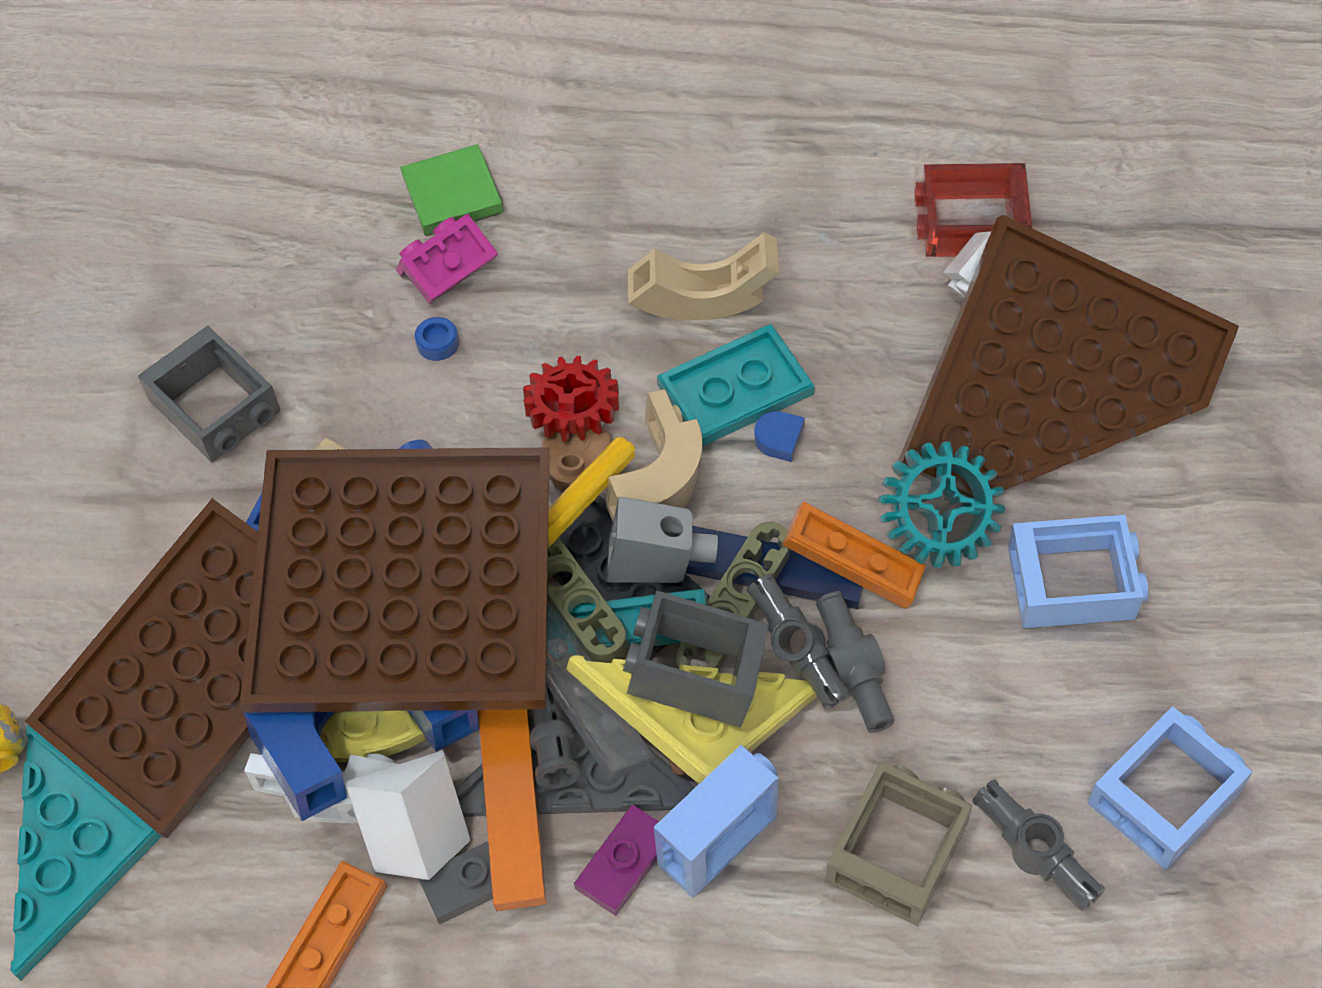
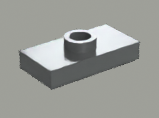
(460, 884)

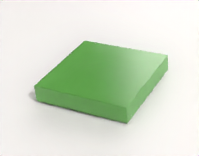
(451, 188)

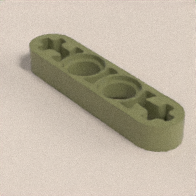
(580, 591)
(727, 598)

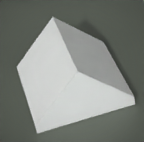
(410, 816)

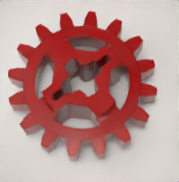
(571, 398)

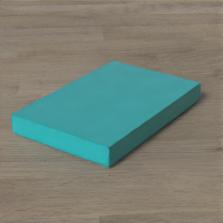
(737, 383)

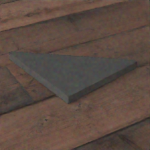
(647, 788)

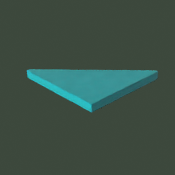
(69, 850)

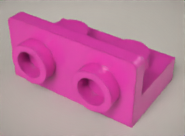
(446, 258)

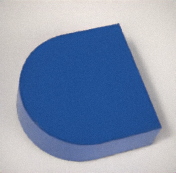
(778, 434)

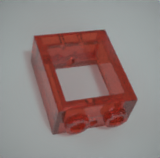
(967, 182)

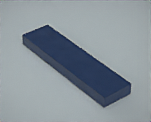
(798, 578)

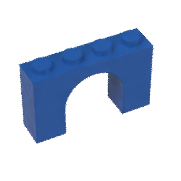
(306, 768)

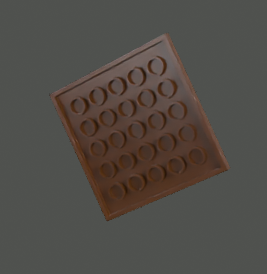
(400, 581)

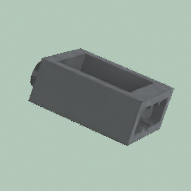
(202, 355)
(704, 628)

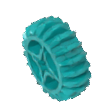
(980, 506)

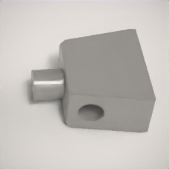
(654, 543)

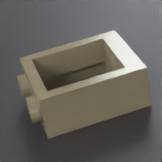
(877, 884)

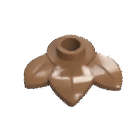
(574, 456)

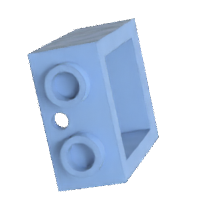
(1074, 535)
(717, 820)
(1139, 820)

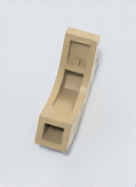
(703, 290)
(675, 472)

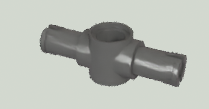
(812, 660)
(856, 661)
(1051, 864)

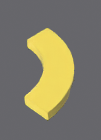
(370, 733)

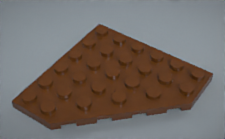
(1062, 360)

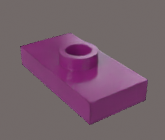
(620, 862)

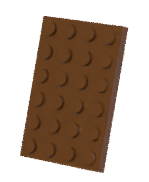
(160, 686)

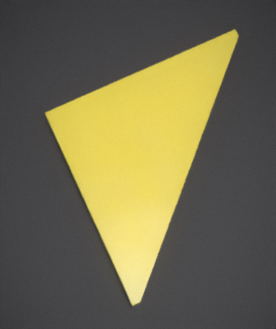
(687, 738)

